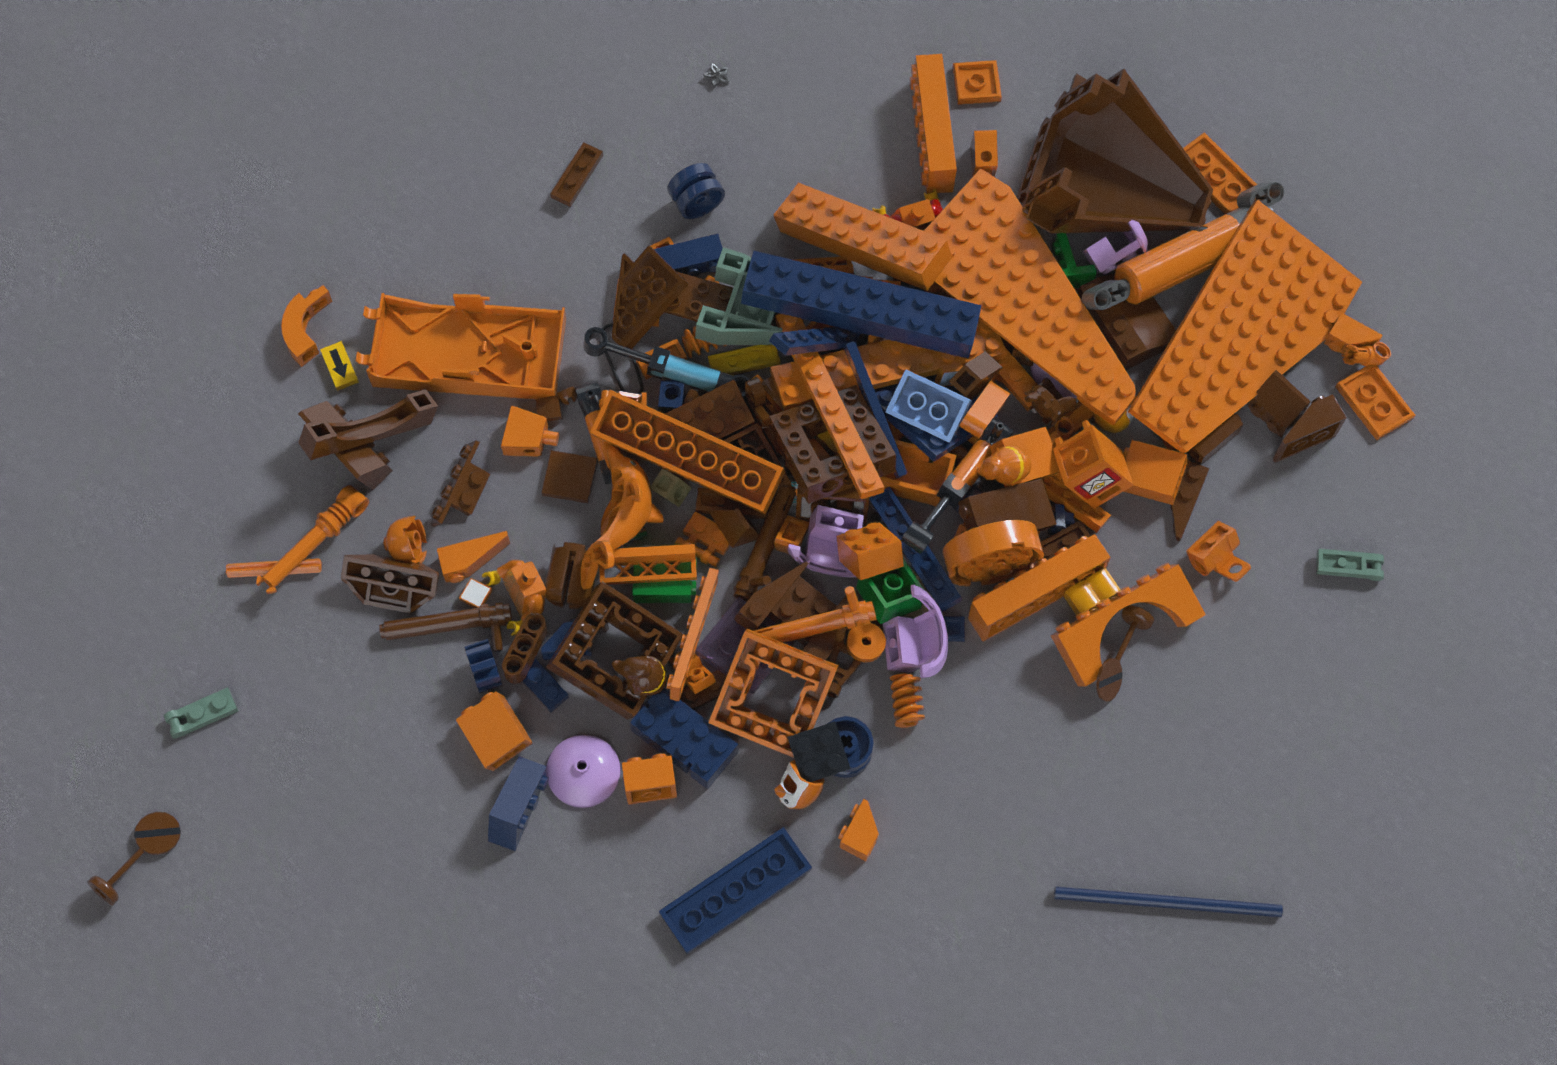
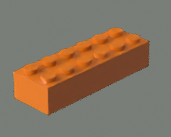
(933, 123)
(1037, 587)

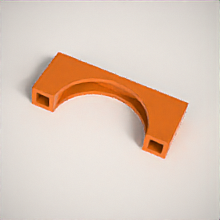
(1081, 639)

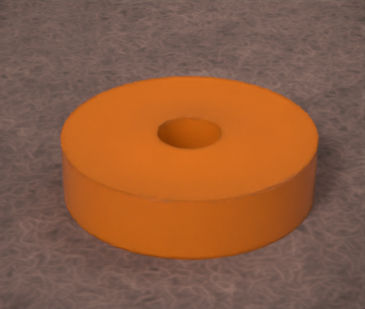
(858, 649)

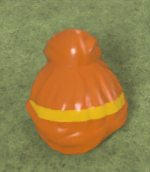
(1006, 466)

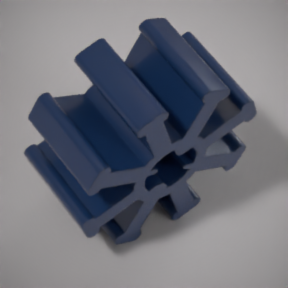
(483, 666)

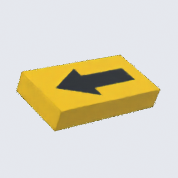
(339, 365)

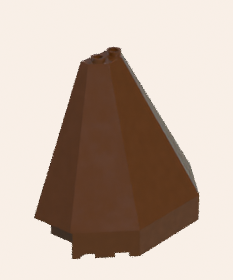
(1110, 163)

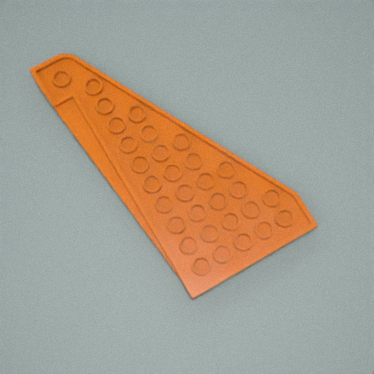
(1026, 295)

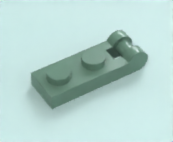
(1349, 564)
(201, 713)

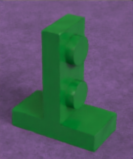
(1076, 275)

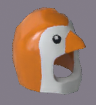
(795, 791)

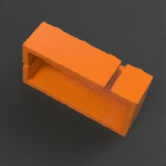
(922, 477)

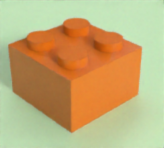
(869, 551)
(649, 779)

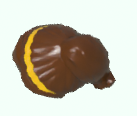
(642, 673)

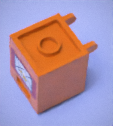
(1092, 466)

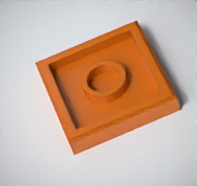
(977, 82)

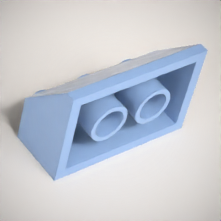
(928, 406)

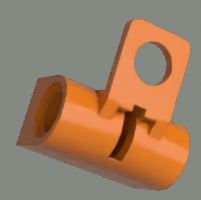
(1215, 552)

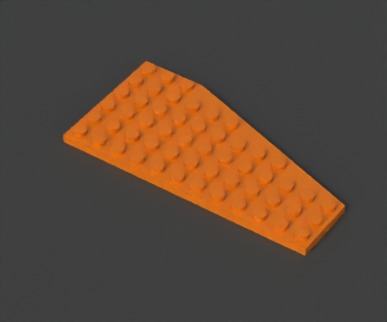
(1255, 315)

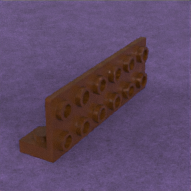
(700, 293)

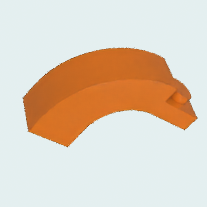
(295, 321)

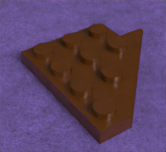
(643, 295)

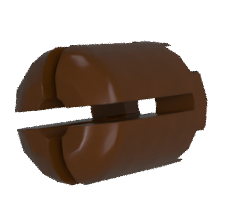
(565, 577)

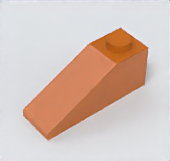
(466, 557)

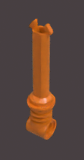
(347, 505)

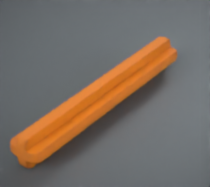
(260, 568)

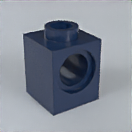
(669, 388)

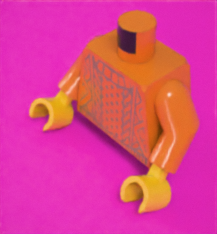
(523, 587)

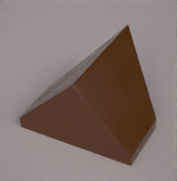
(735, 526)

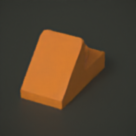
(791, 533)

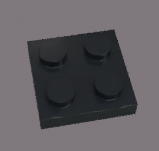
(819, 752)

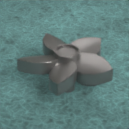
(717, 75)

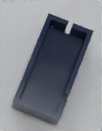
(686, 736)

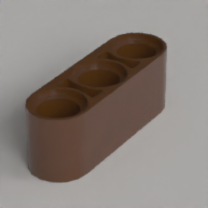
(524, 636)

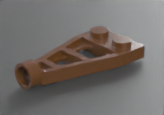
(842, 675)

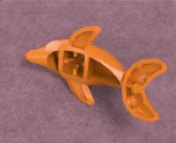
(624, 515)

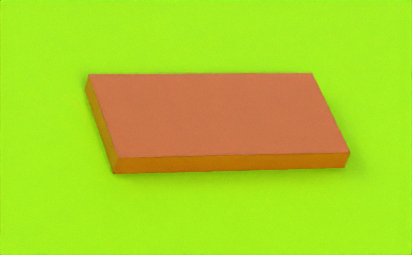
(1220, 172)

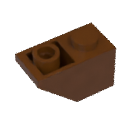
(975, 375)

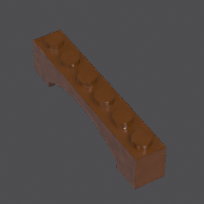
(327, 438)

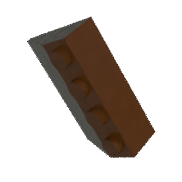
(1132, 329)

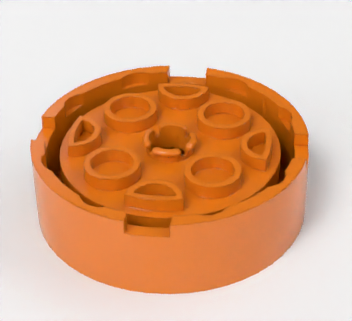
(992, 552)

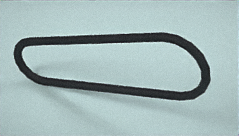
(614, 371)

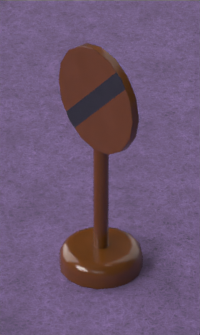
(1110, 673)
(155, 835)

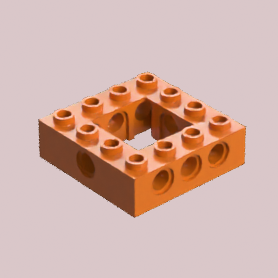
(755, 726)

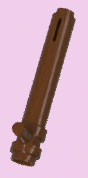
(751, 575)
(484, 616)

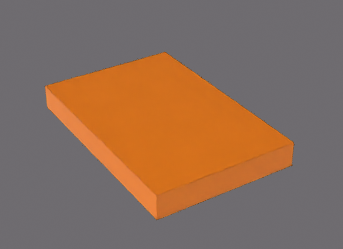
(1375, 401)

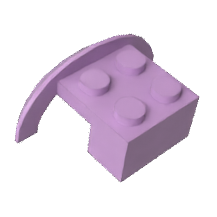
(1105, 258)
(822, 541)
(917, 641)

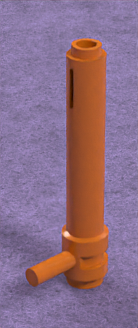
(848, 617)

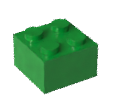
(891, 593)

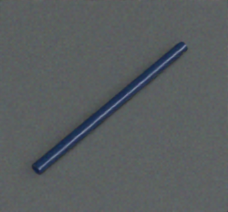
(1166, 901)

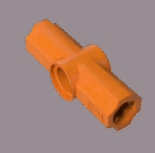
(1072, 422)

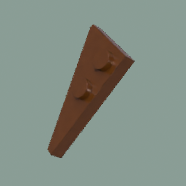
(1187, 496)

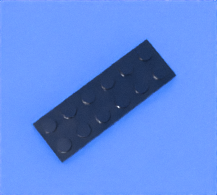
(735, 890)

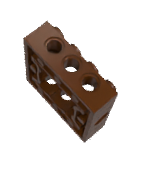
(827, 477)
(630, 618)

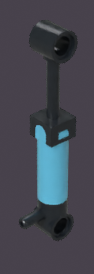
(663, 364)

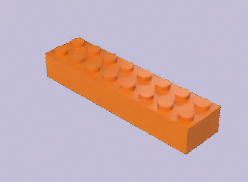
(863, 236)
(687, 451)

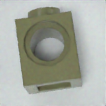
(670, 487)

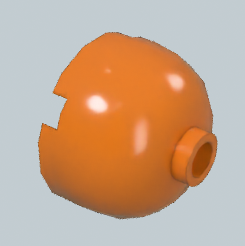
(405, 540)

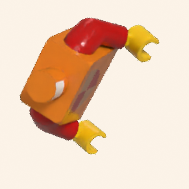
(916, 214)

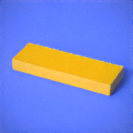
(745, 359)

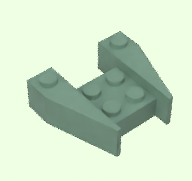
(740, 322)

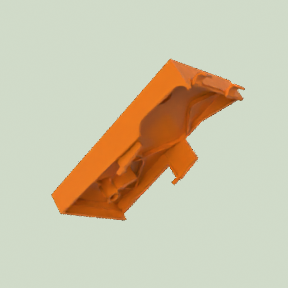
(465, 347)

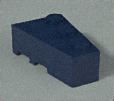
(516, 803)

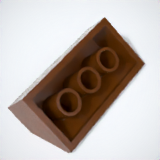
(362, 460)

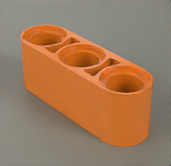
(984, 409)

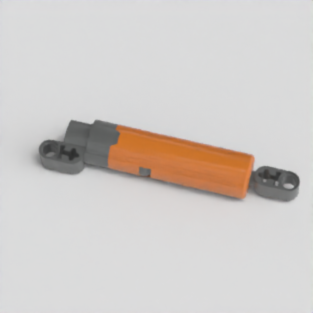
(1180, 257)

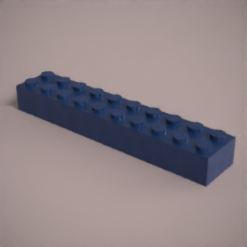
(861, 304)

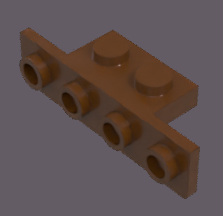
(463, 488)

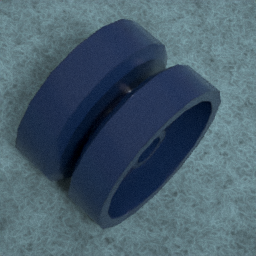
(696, 191)
(860, 742)

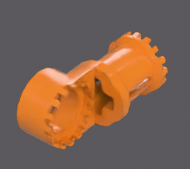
(1366, 354)

